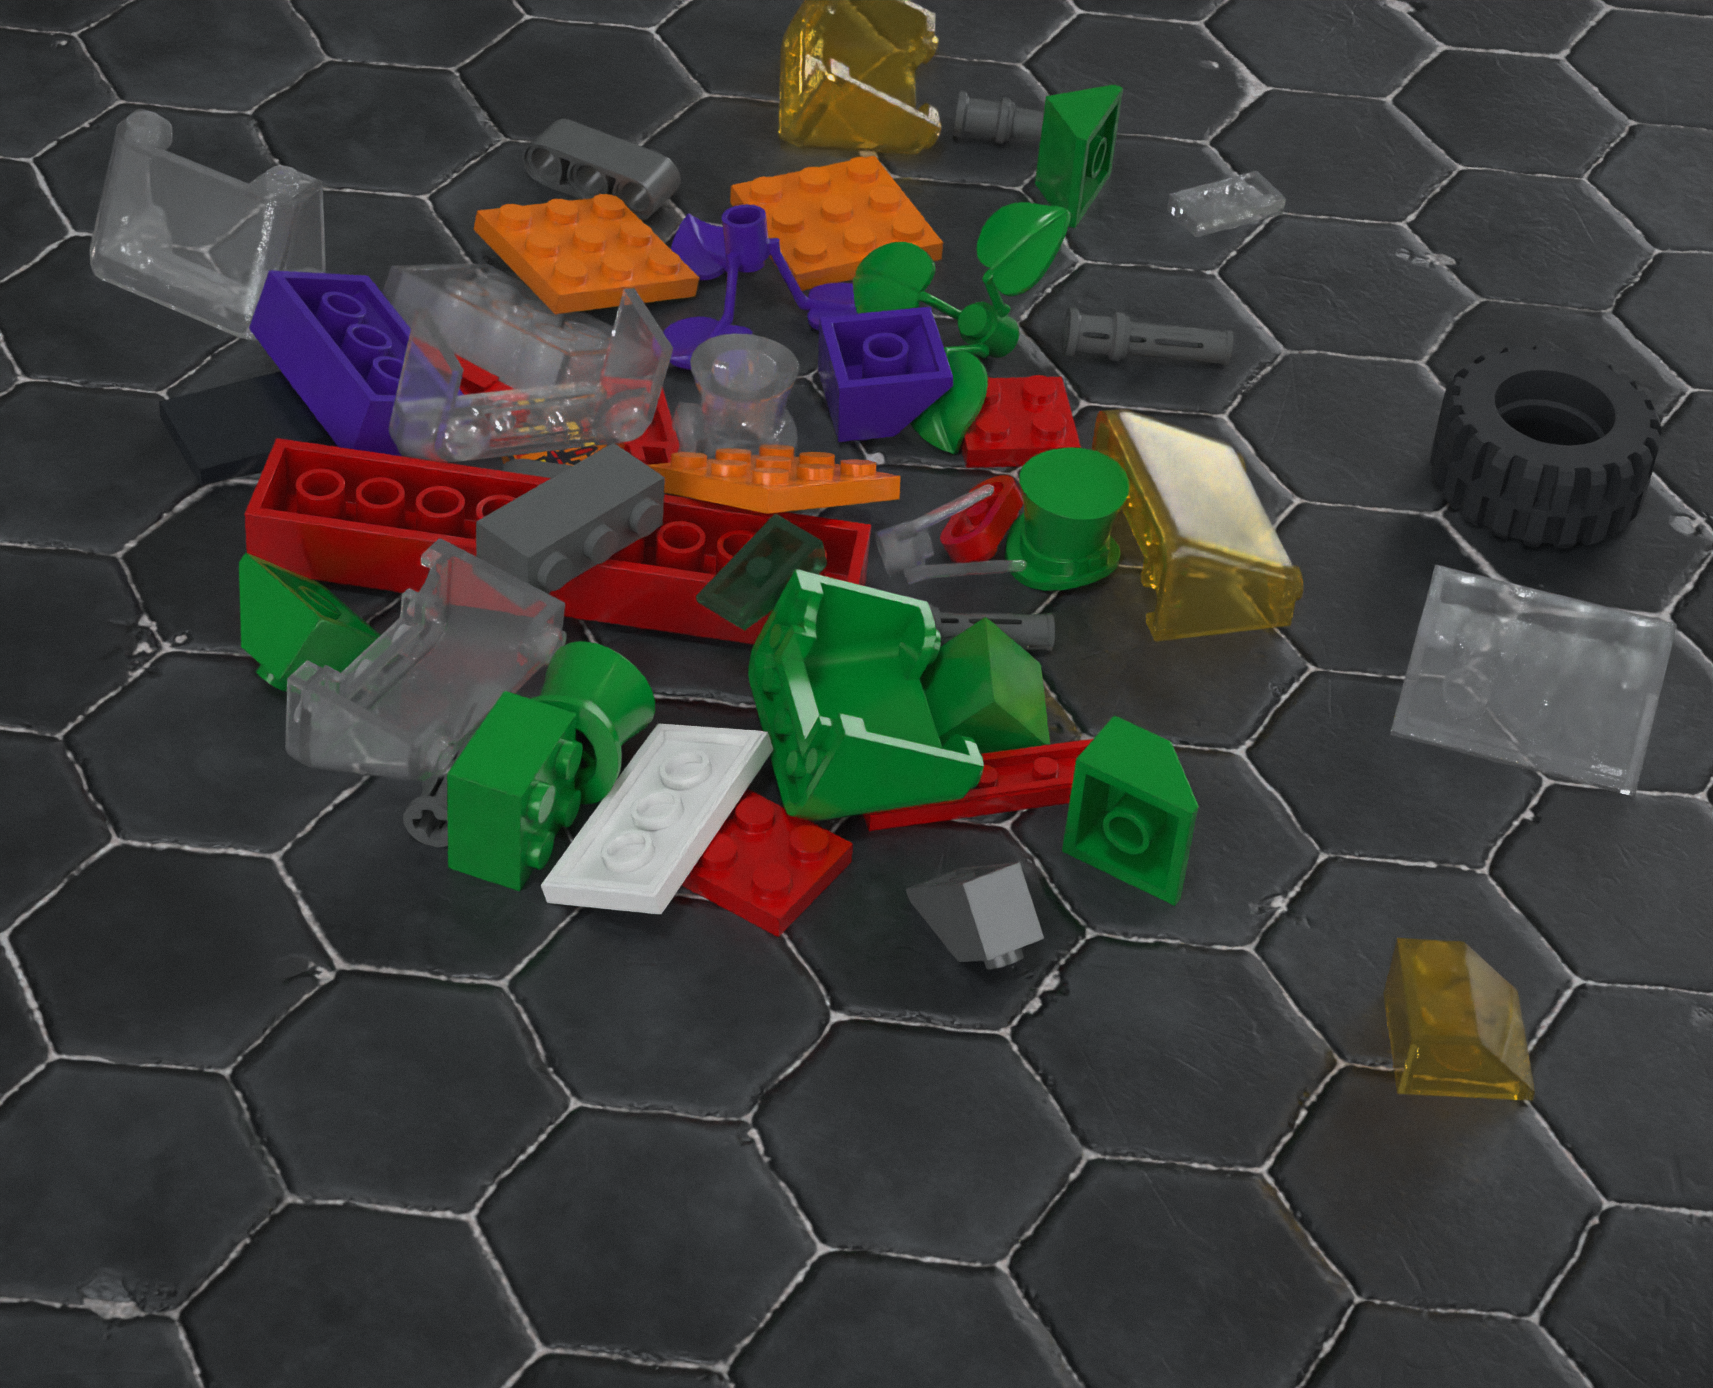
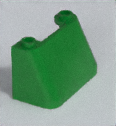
(848, 705)

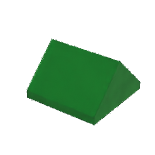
(1077, 147)
(987, 691)

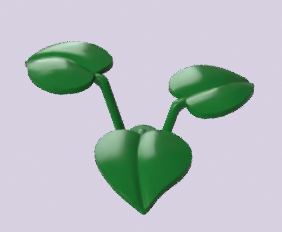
(1018, 250)

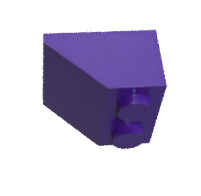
(880, 370)

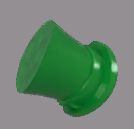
(1067, 519)
(609, 705)

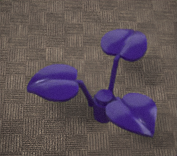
(740, 247)

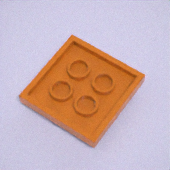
(836, 217)
(584, 253)
(776, 479)

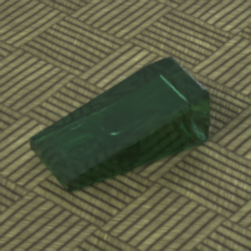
(760, 571)

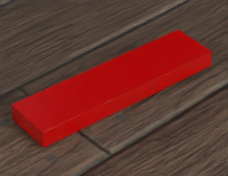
(1008, 783)

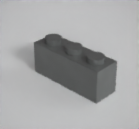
(573, 519)

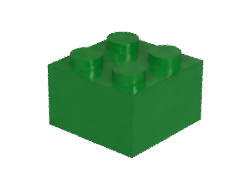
(513, 791)

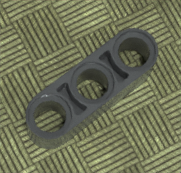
(594, 163)

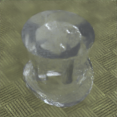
(744, 392)

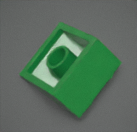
(1132, 810)

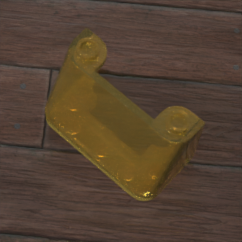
(853, 76)
(1198, 530)

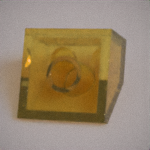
(1454, 1024)

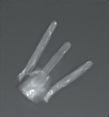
(908, 544)

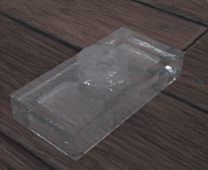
(1226, 204)

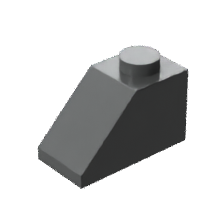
(980, 912)

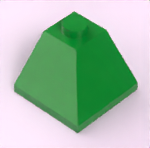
(295, 621)

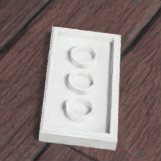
(657, 818)

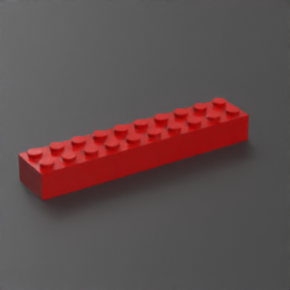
(375, 514)

